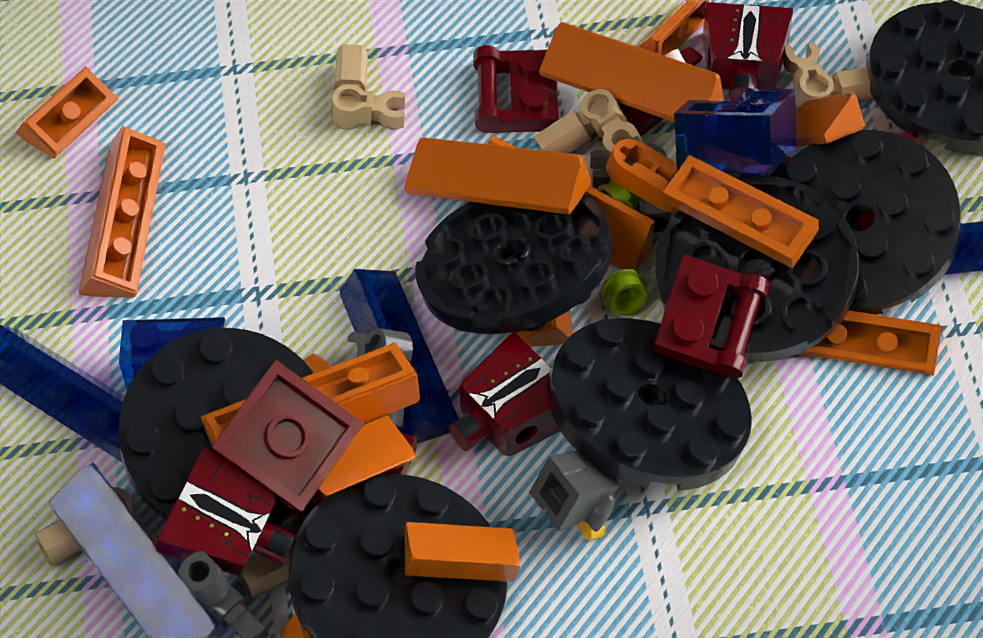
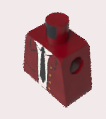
(745, 44)
(506, 400)
(224, 517)

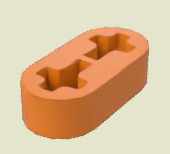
(646, 176)

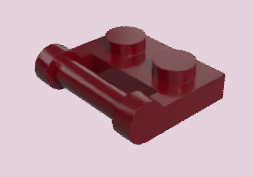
(532, 95)
(694, 311)

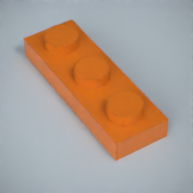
(741, 211)

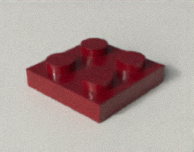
(287, 436)

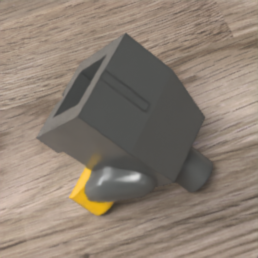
(575, 492)

